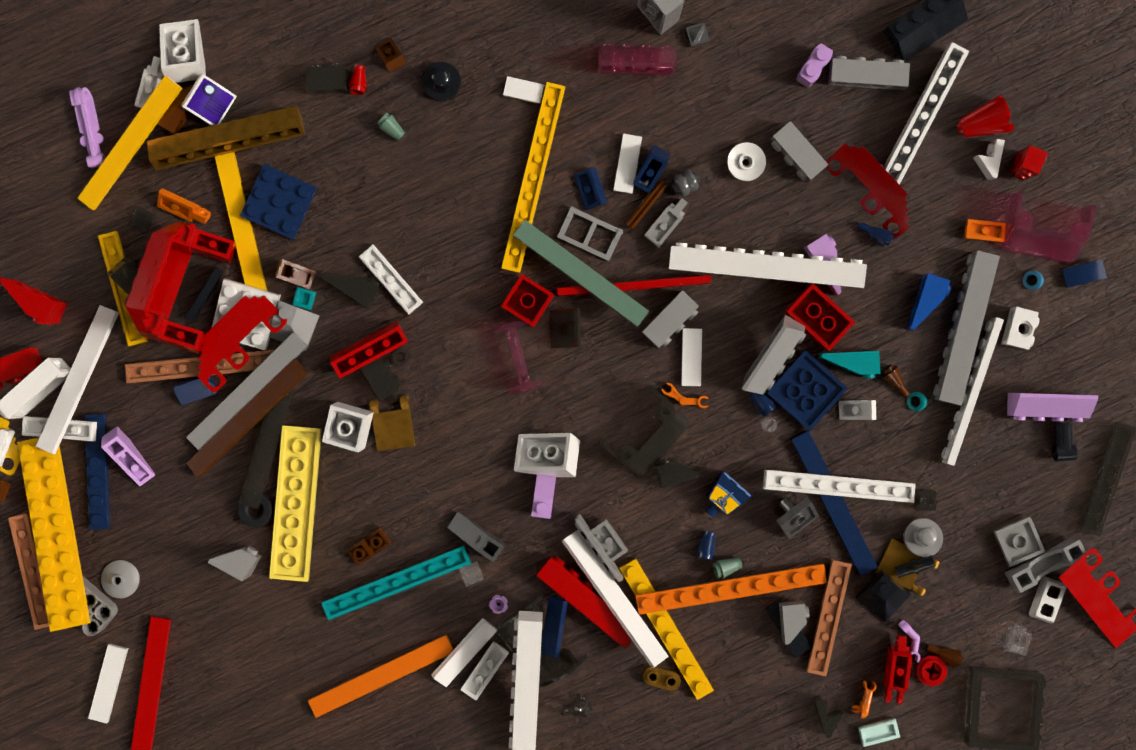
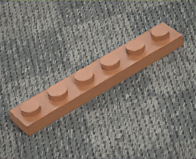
(27, 558)
(829, 617)

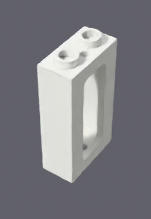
(34, 388)

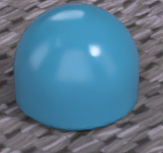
(1040, 280)

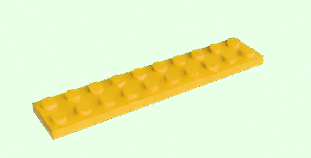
(54, 536)

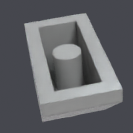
(792, 619)

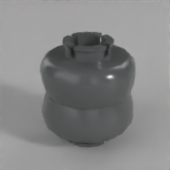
(685, 182)

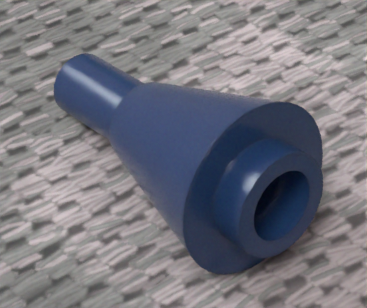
(880, 235)

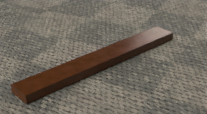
(247, 418)

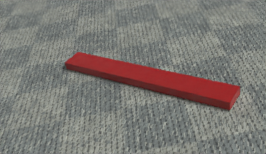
(641, 285)
(151, 683)

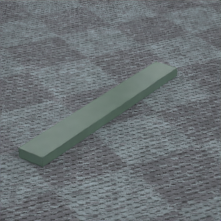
(581, 273)

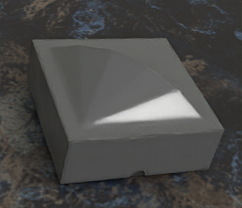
(697, 34)

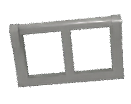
(572, 211)

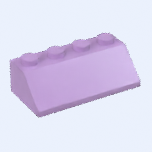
(1050, 405)

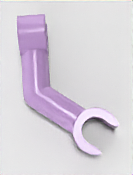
(914, 636)

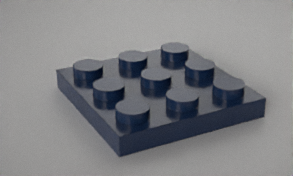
(278, 202)
(807, 390)

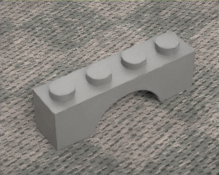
(1031, 571)

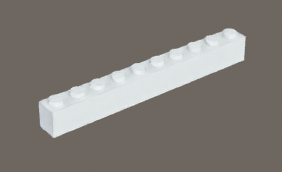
(768, 266)

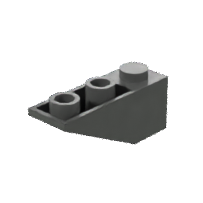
(476, 536)

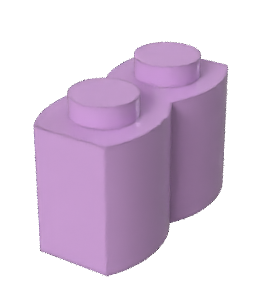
(813, 67)

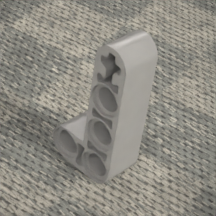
(96, 609)

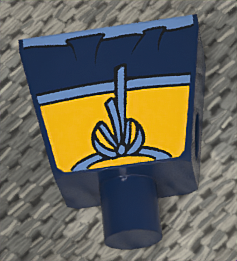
(725, 495)

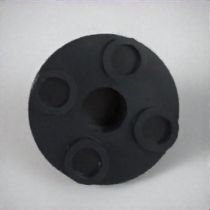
(441, 81)

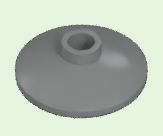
(126, 572)

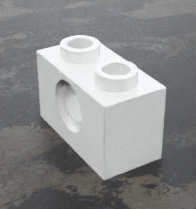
(1012, 336)

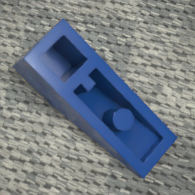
(929, 296)

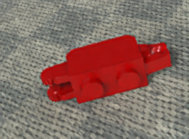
(897, 669)

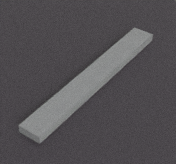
(247, 390)

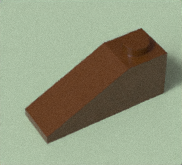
(176, 115)

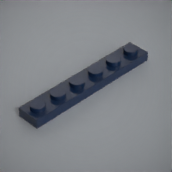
(97, 477)

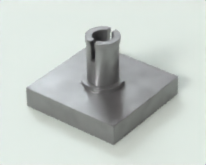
(796, 516)

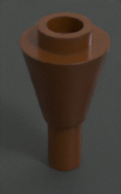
(892, 375)
(950, 656)

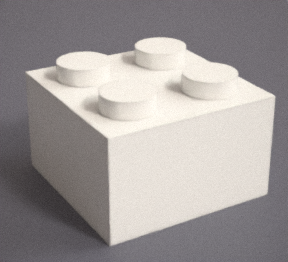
(347, 427)

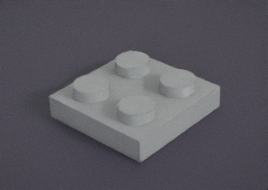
(1019, 541)

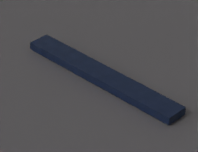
(835, 506)

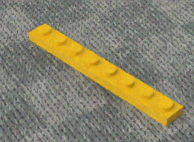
(669, 633)

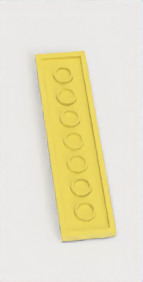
(295, 503)

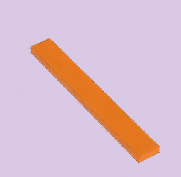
(381, 676)

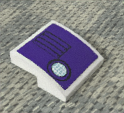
(208, 100)

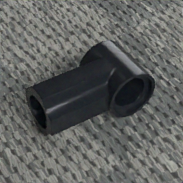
(1064, 445)

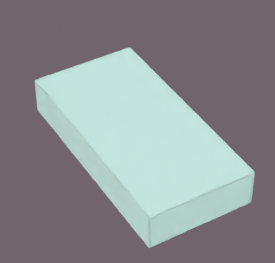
(878, 732)

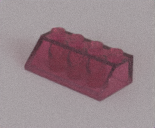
(637, 60)

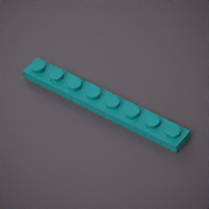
(396, 582)

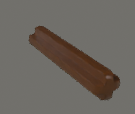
(646, 204)

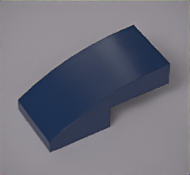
(1084, 273)

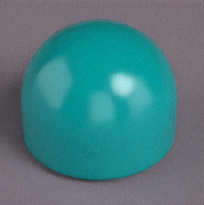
(923, 401)

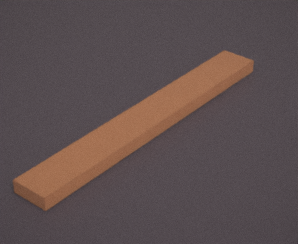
(189, 367)

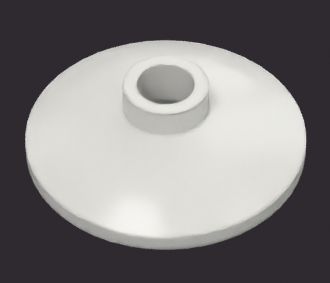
(748, 152)

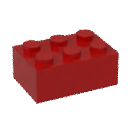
(821, 317)

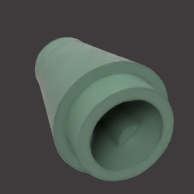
(390, 126)
(725, 567)

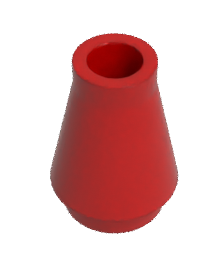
(357, 82)

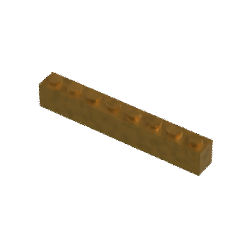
(225, 138)

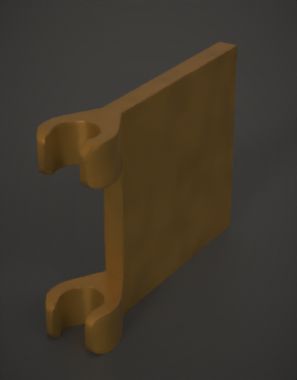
(394, 427)
(897, 555)

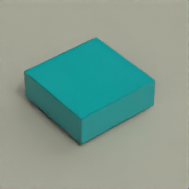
(304, 298)

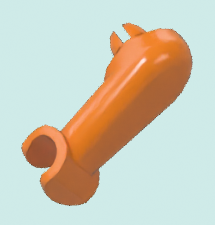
(864, 706)

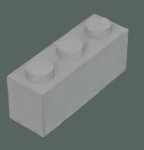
(798, 152)
(671, 320)

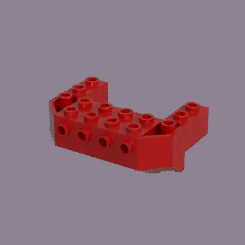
(161, 277)

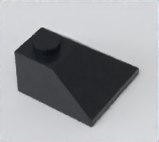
(883, 595)

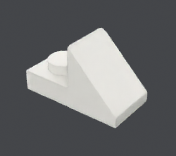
(990, 164)
(857, 410)

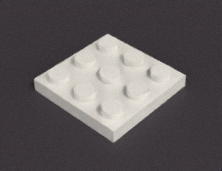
(230, 295)

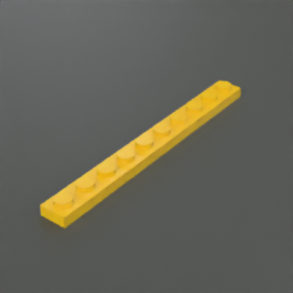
(534, 173)

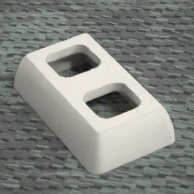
(1042, 598)

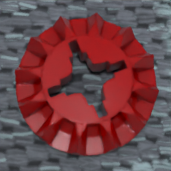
(935, 678)

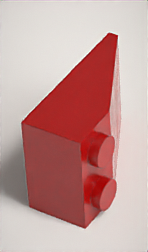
(35, 303)

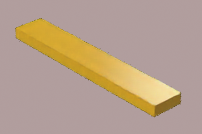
(113, 254)

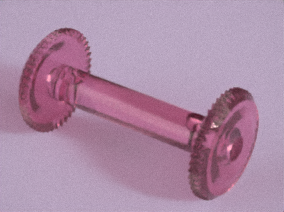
(517, 356)

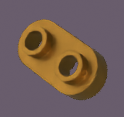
(662, 678)

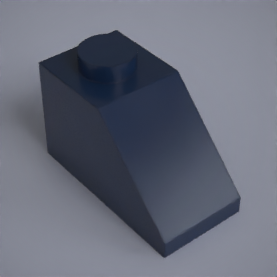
(651, 168)

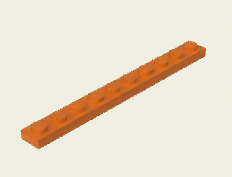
(730, 588)

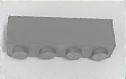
(868, 74)

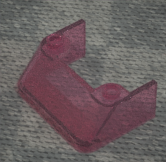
(1040, 243)

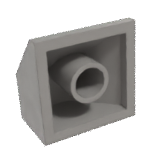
(298, 321)
(238, 562)

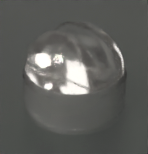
(766, 421)

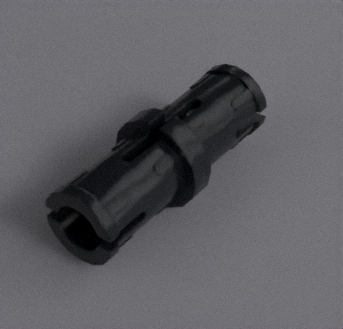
(927, 561)

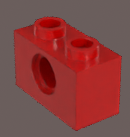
(1028, 163)

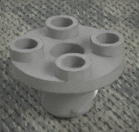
(923, 537)

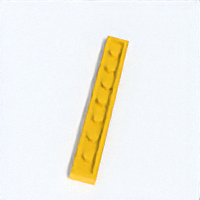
(130, 142)
(241, 227)

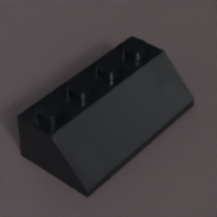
(924, 26)

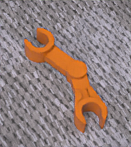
(683, 400)

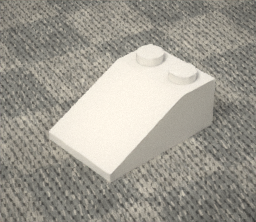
(182, 50)
(547, 454)

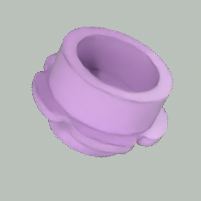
(498, 599)

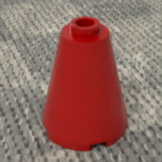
(987, 119)

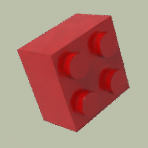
(527, 300)

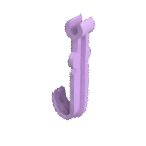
(88, 125)

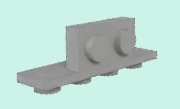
(605, 542)

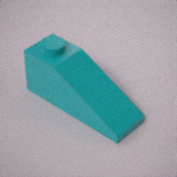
(859, 363)

